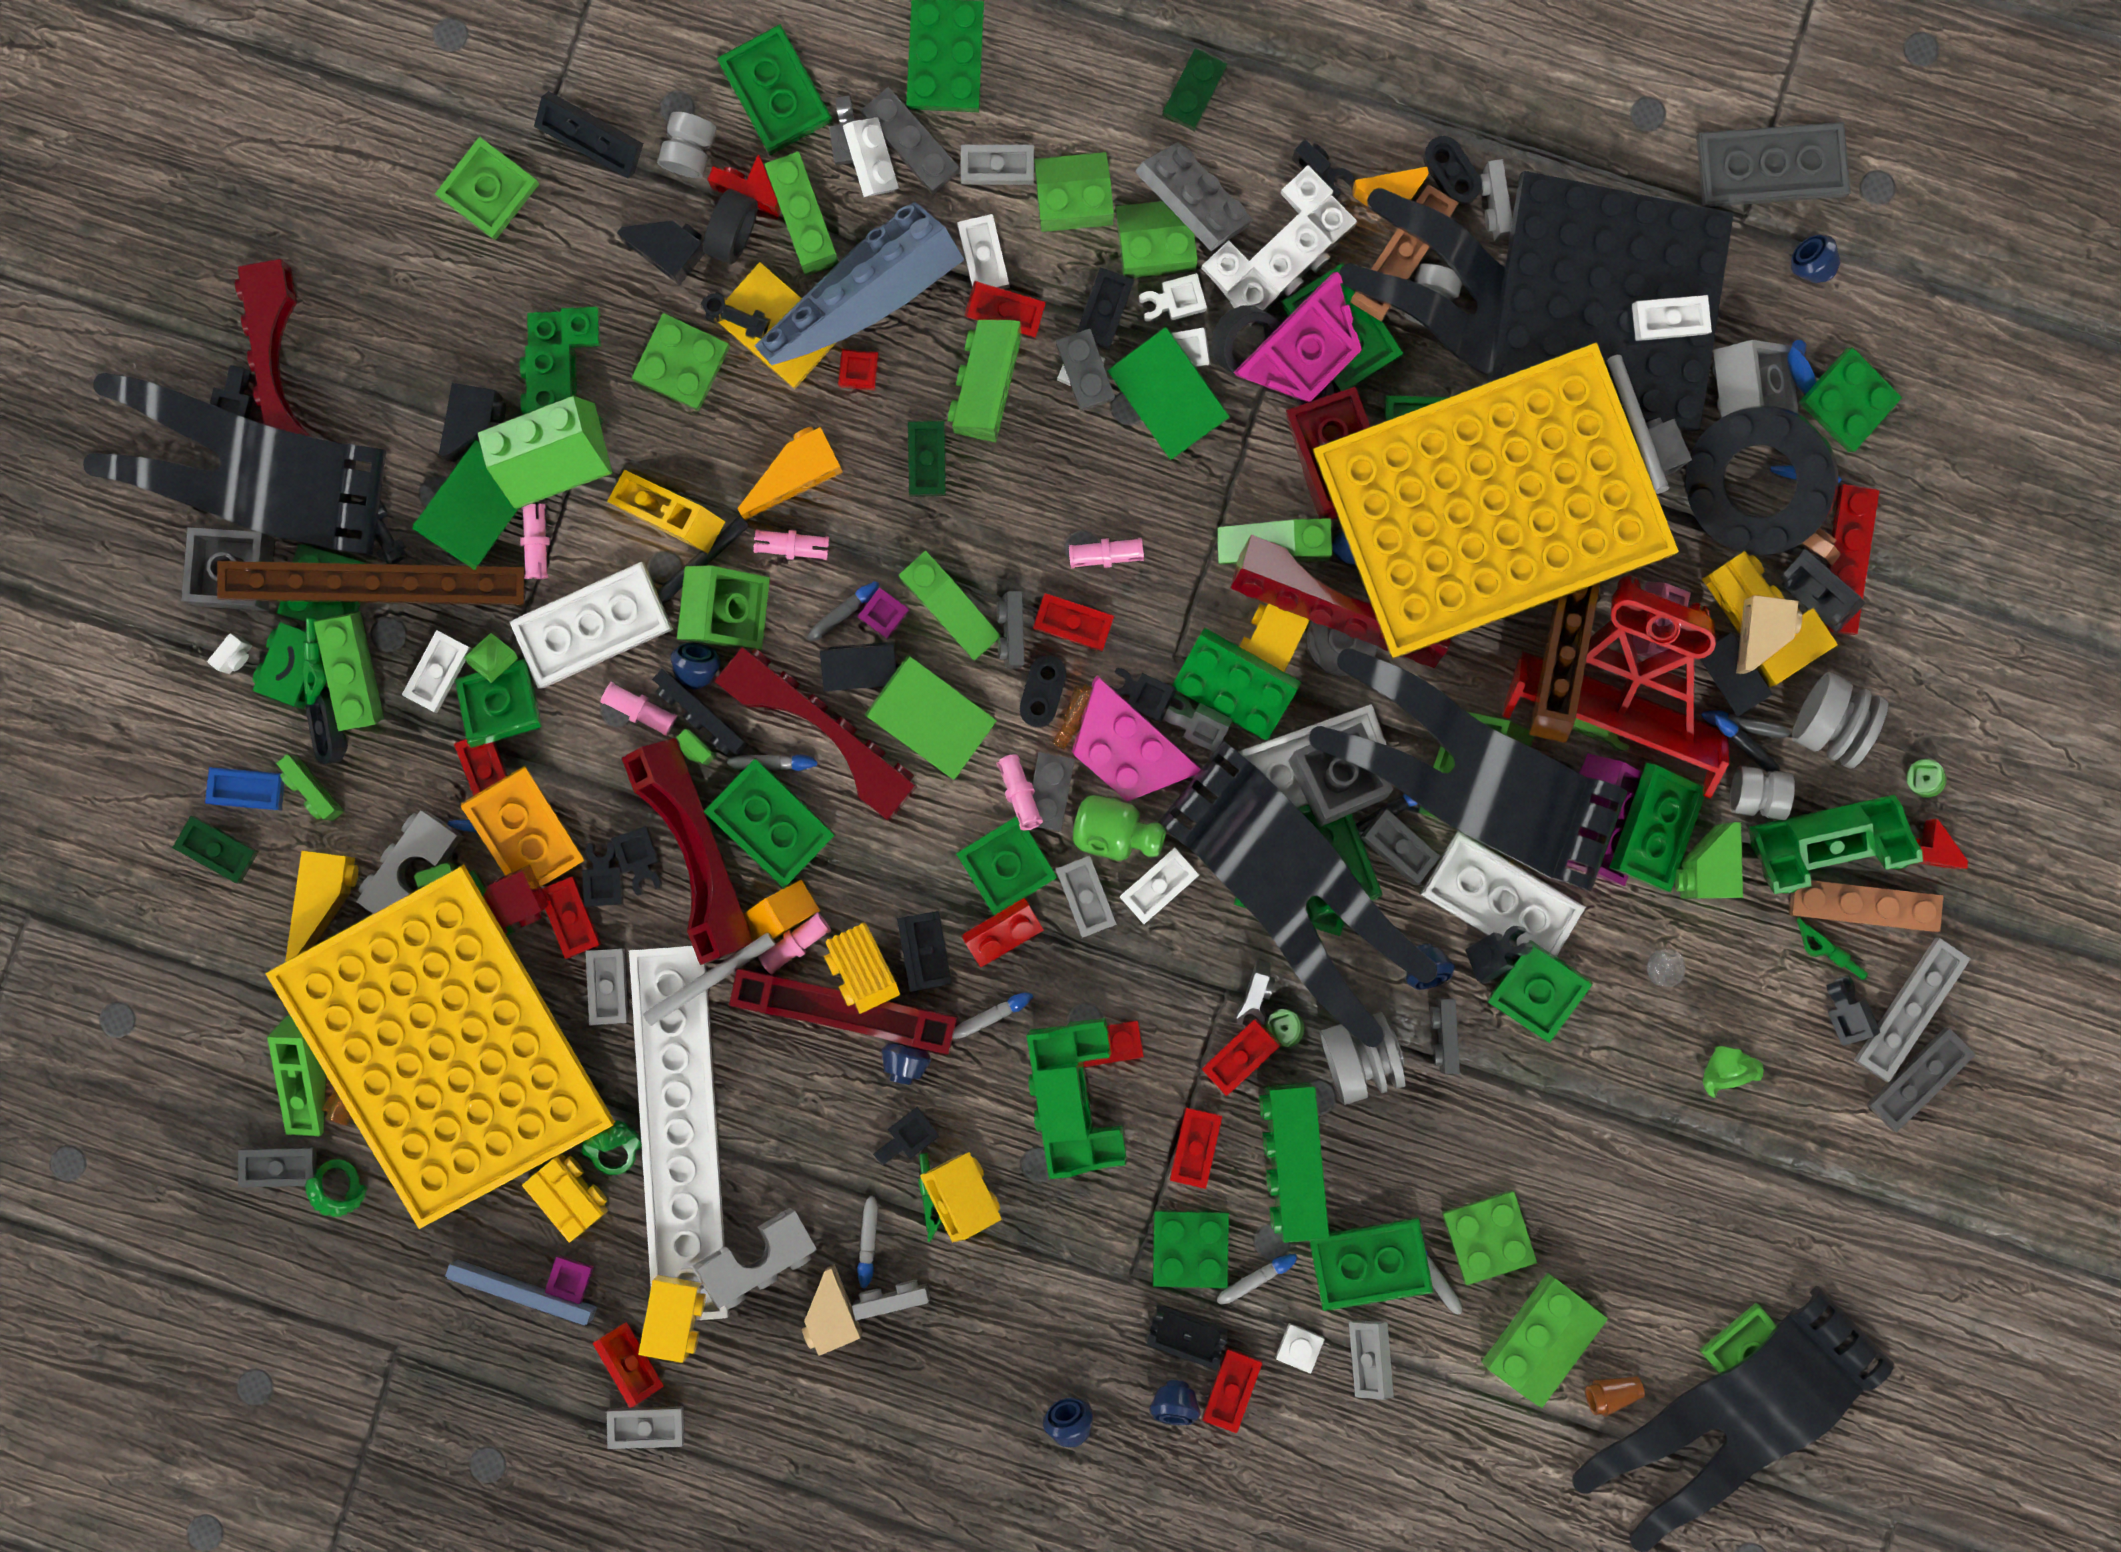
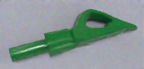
(313, 668)
(1835, 953)
(931, 1226)

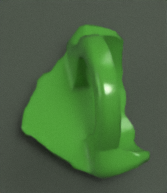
(1730, 1069)

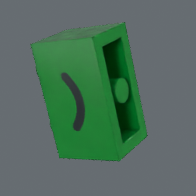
(282, 669)

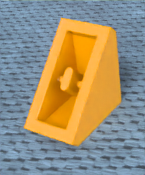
(1402, 183)
(781, 911)

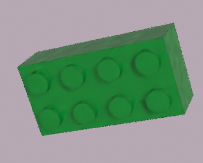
(1296, 1162)

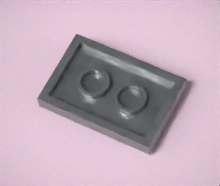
(1194, 195)

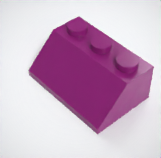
(1624, 777)

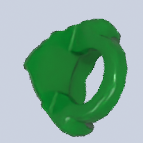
(613, 1137)
(327, 1206)

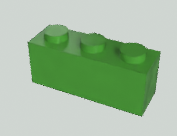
(801, 213)
(349, 670)

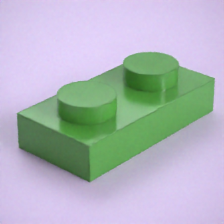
(318, 799)

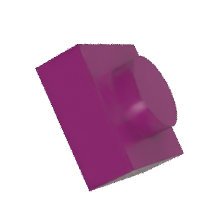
(883, 613)
(569, 1279)

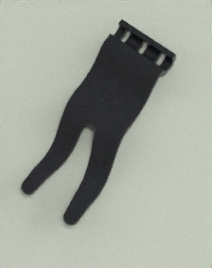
(1464, 335)
(265, 475)
(1498, 785)
(1274, 866)
(1765, 1406)

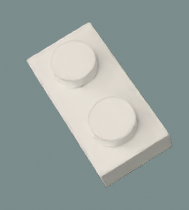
(870, 157)
(983, 251)
(1671, 318)
(436, 671)
(1159, 885)

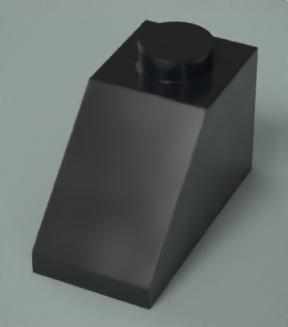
(666, 246)
(469, 412)

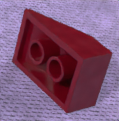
(1320, 424)

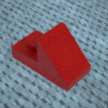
(756, 186)
(1939, 847)

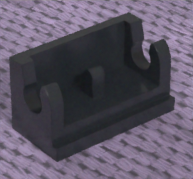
(1822, 590)
(858, 665)
(1740, 690)
(924, 951)
(1186, 1336)

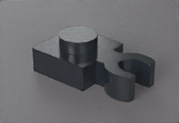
(1147, 695)
(636, 854)
(602, 884)
(1493, 953)

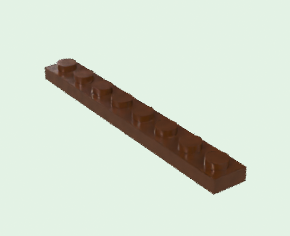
(369, 583)

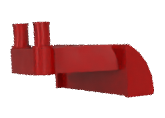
(1623, 712)

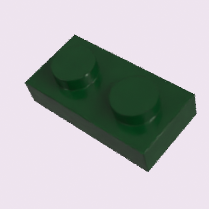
(1194, 89)
(926, 458)
(215, 849)

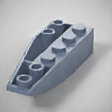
(866, 285)

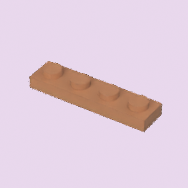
(1404, 252)
(1868, 906)

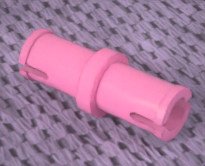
(535, 541)
(791, 544)
(1106, 553)
(638, 708)
(1019, 792)
(794, 943)

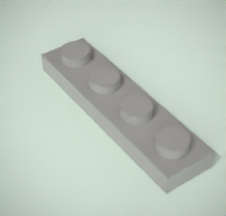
(1912, 1009)

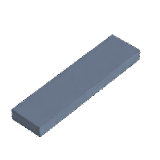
(519, 1292)

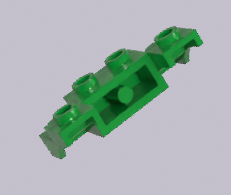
(550, 355)
(1833, 837)
(1063, 1099)

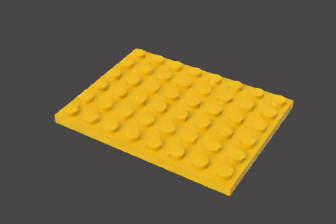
(1495, 501)
(440, 1047)

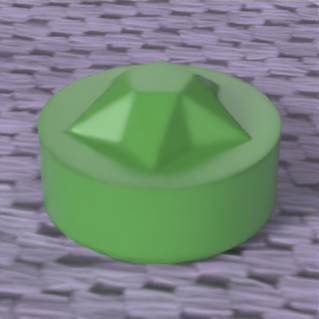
(1926, 778)
(1286, 1027)

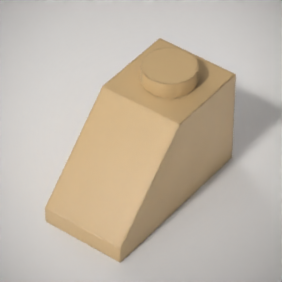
(1765, 629)
(831, 1316)

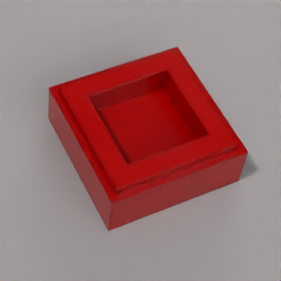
(858, 369)

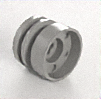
(1846, 723)
(1355, 1063)

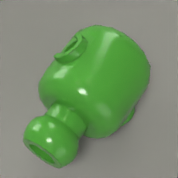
(1114, 828)

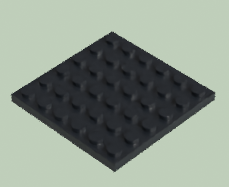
(1582, 262)

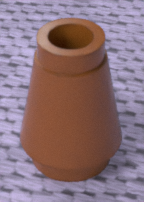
(1611, 1395)

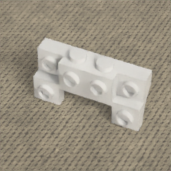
(1290, 253)

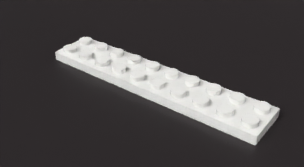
(677, 1118)

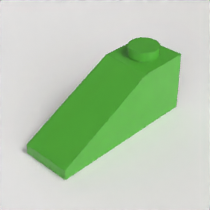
(1304, 539)
(949, 605)
(298, 1080)

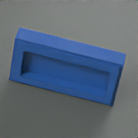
(244, 789)

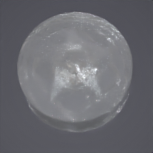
(1666, 968)

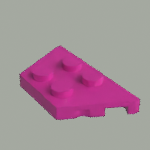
(1307, 346)
(1127, 747)

